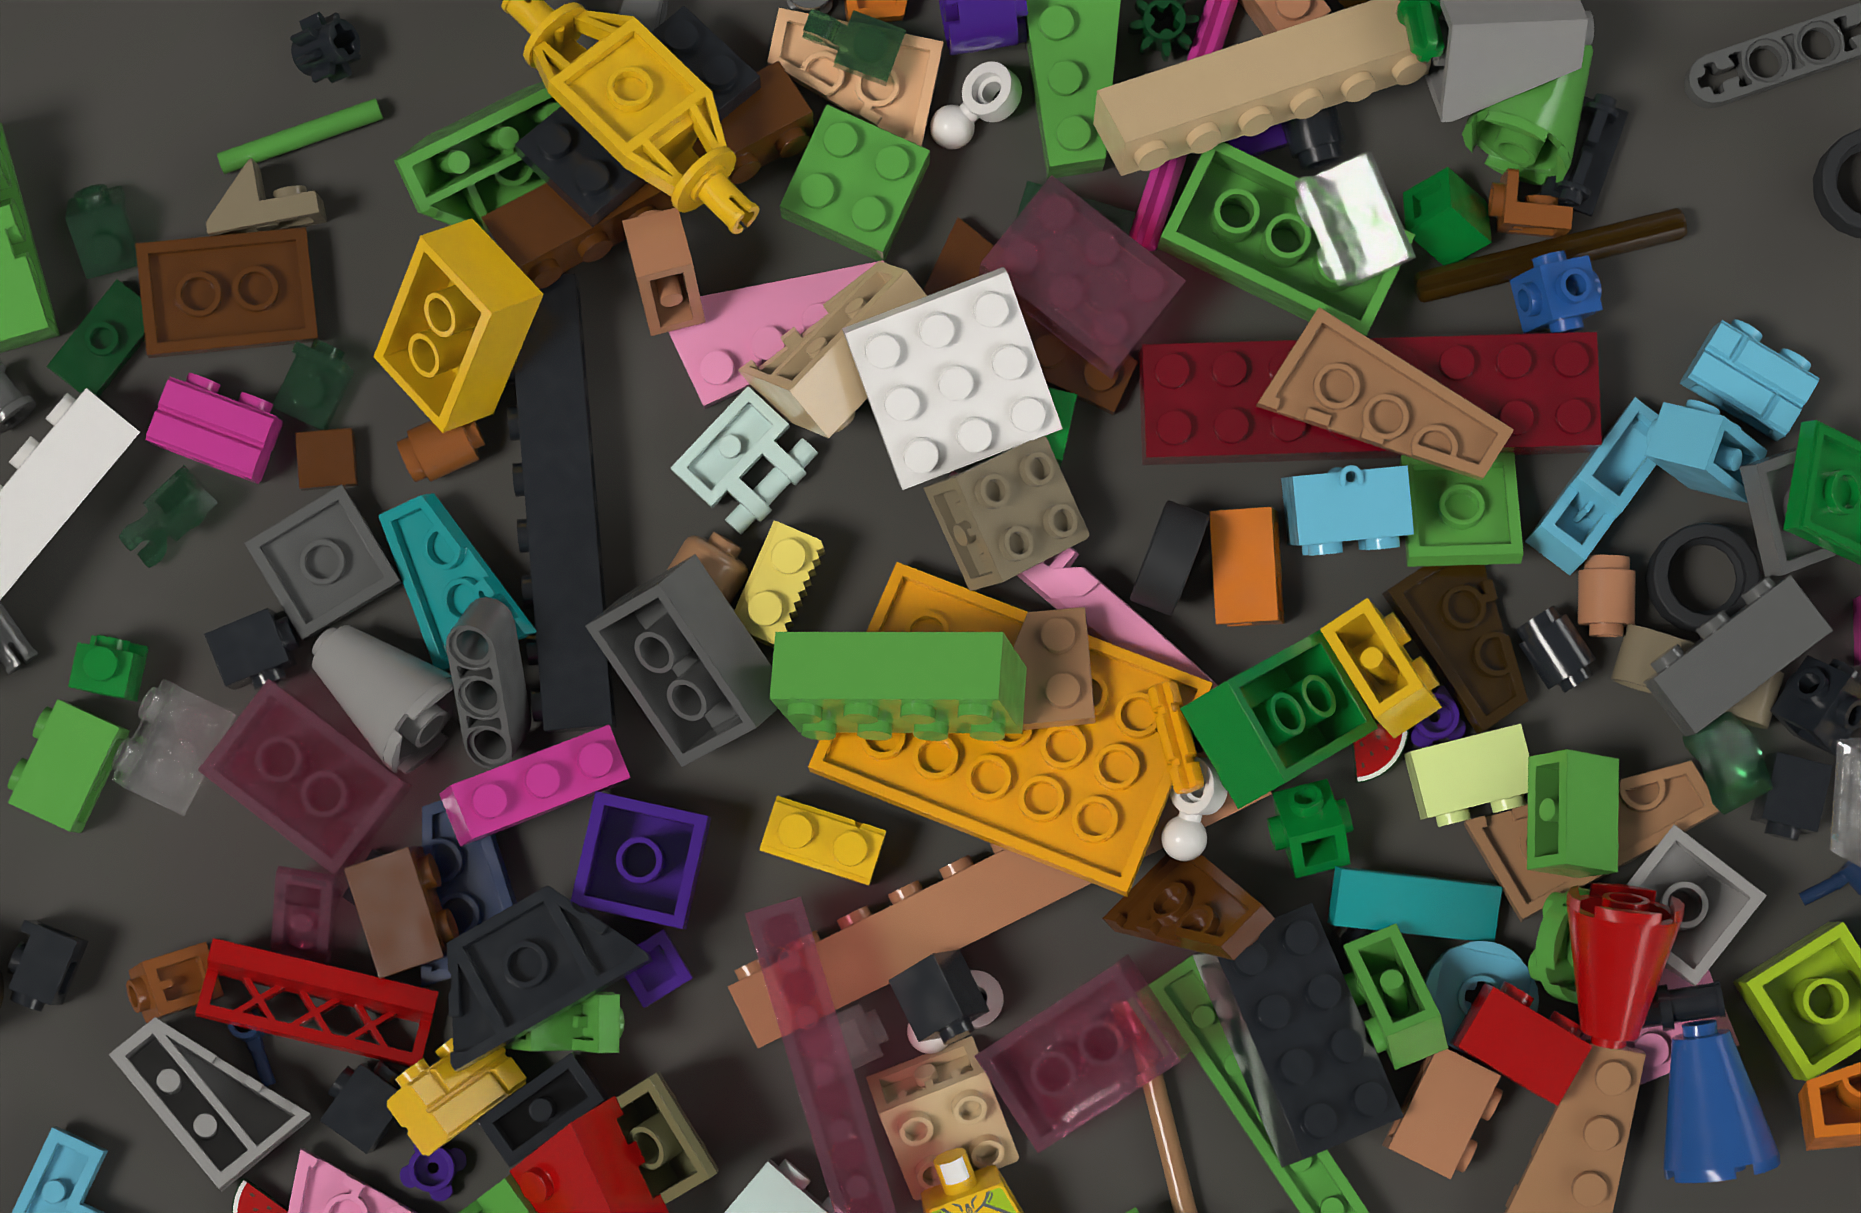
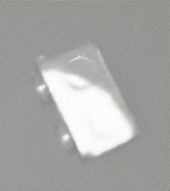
(170, 746)

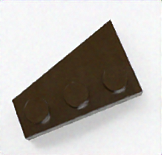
(1462, 637)

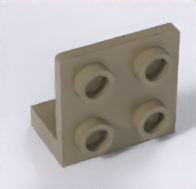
(1007, 514)

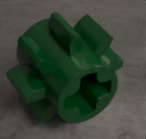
(1166, 39)

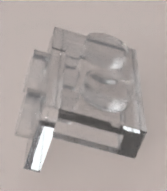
(1353, 221)

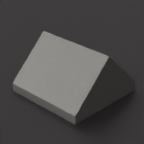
(1713, 895)

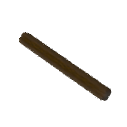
(1510, 263)

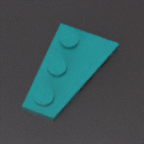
(441, 571)

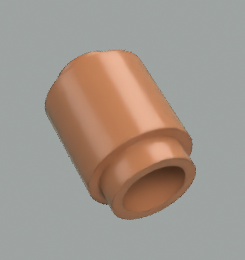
(1606, 595)

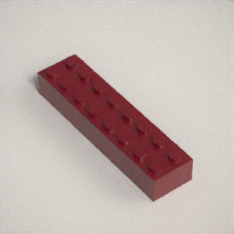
(1205, 395)

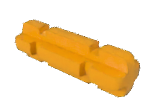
(1175, 737)

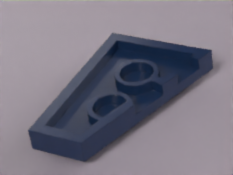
(471, 875)

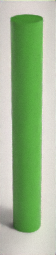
(300, 135)

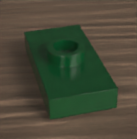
(102, 341)

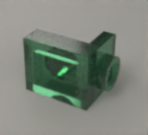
(314, 384)

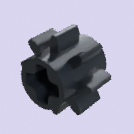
(325, 47)

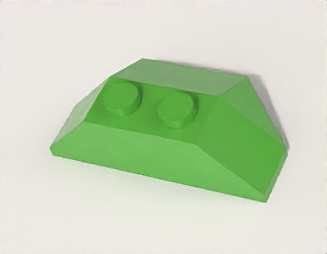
(474, 161)

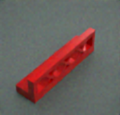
(319, 982)

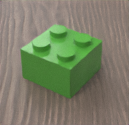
(855, 183)

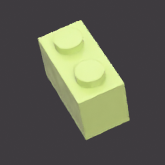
(1469, 774)

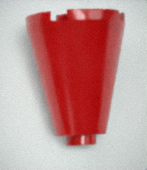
(1619, 957)

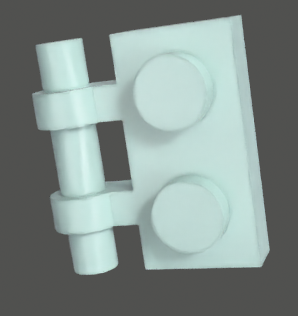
(732, 448)

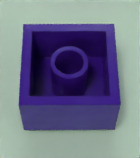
(640, 860)

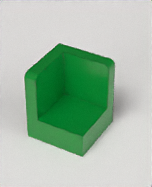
(1447, 217)

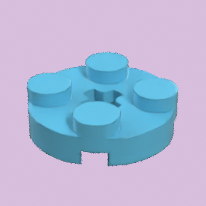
(1462, 968)

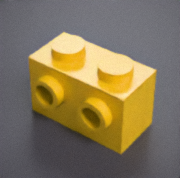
(1381, 668)

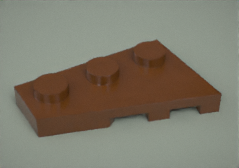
(1191, 909)

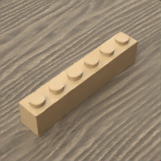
(1255, 86)

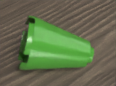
(1533, 128)

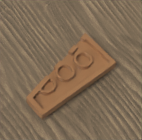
(1371, 395)
(1586, 1139)

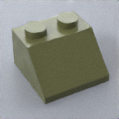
(670, 1145)

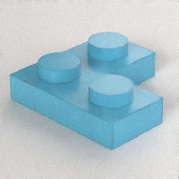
(62, 1175)

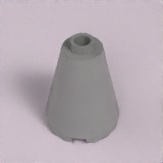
(387, 695)

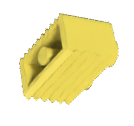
(778, 582)

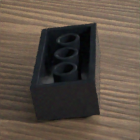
(1299, 1038)

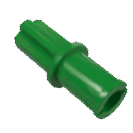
(1422, 27)

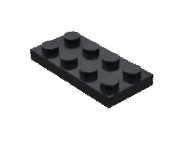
(584, 170)

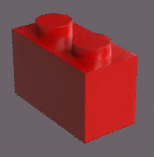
(1521, 1042)

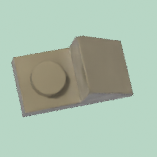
(247, 210)

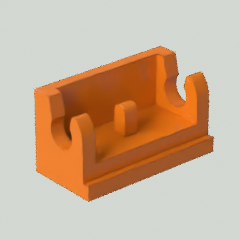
(1247, 567)

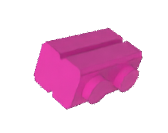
(215, 428)

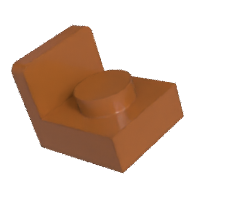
(1534, 217)
(169, 982)

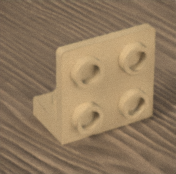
(940, 1106)

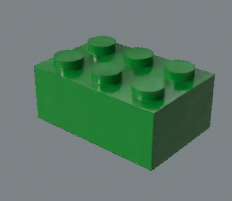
(1278, 719)

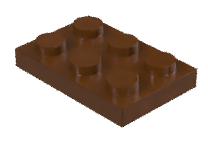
(226, 292)

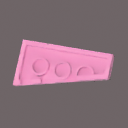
(749, 325)

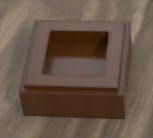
(326, 459)

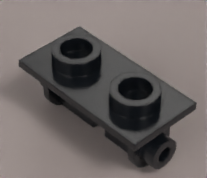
(1592, 155)

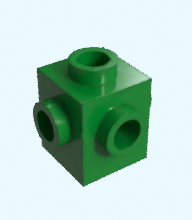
(1311, 828)

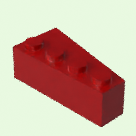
(588, 1169)

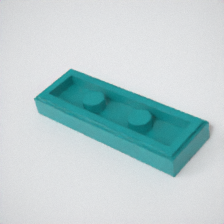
(1415, 904)

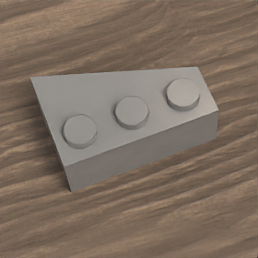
(206, 1103)

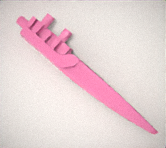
(1106, 613)

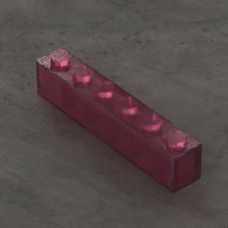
(819, 1058)

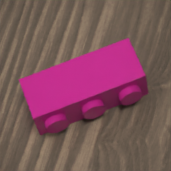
(534, 785)

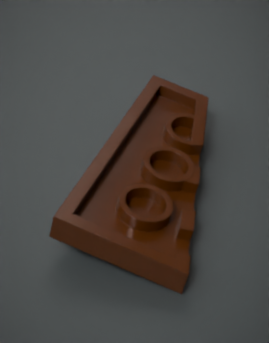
(1059, 362)

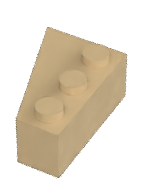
(815, 375)

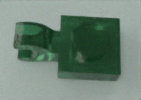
(863, 47)
(172, 511)

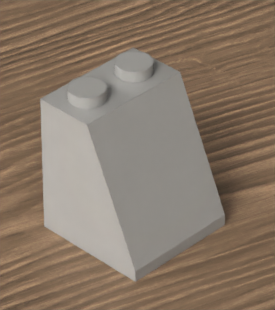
(1504, 50)

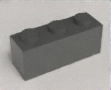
(1736, 653)

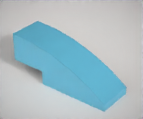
(1597, 491)

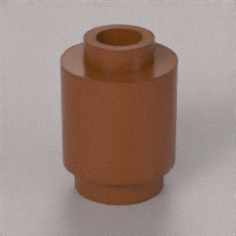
(435, 454)

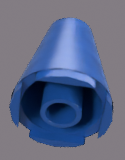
(1713, 1110)

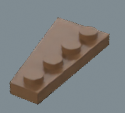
(1646, 813)

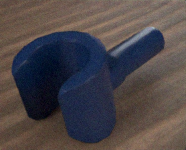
(1848, 873)
(256, 1047)

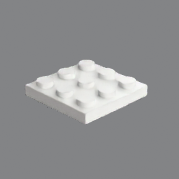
(952, 378)

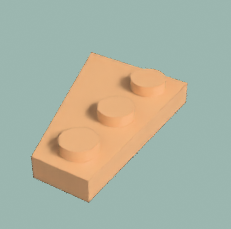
(898, 107)

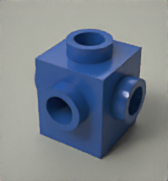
(1557, 293)

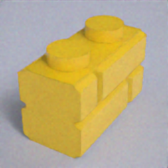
(823, 840)
(442, 1102)

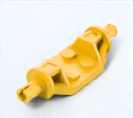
(635, 103)

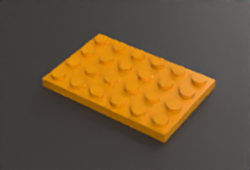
(1053, 794)

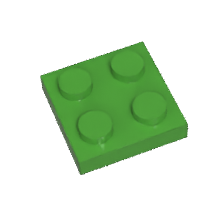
(1462, 517)

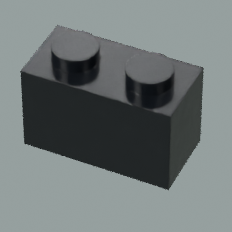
(542, 1108)

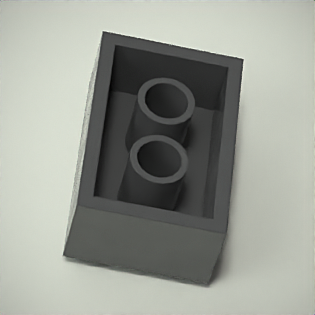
(687, 660)

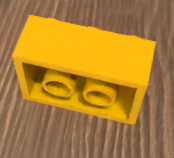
(457, 324)

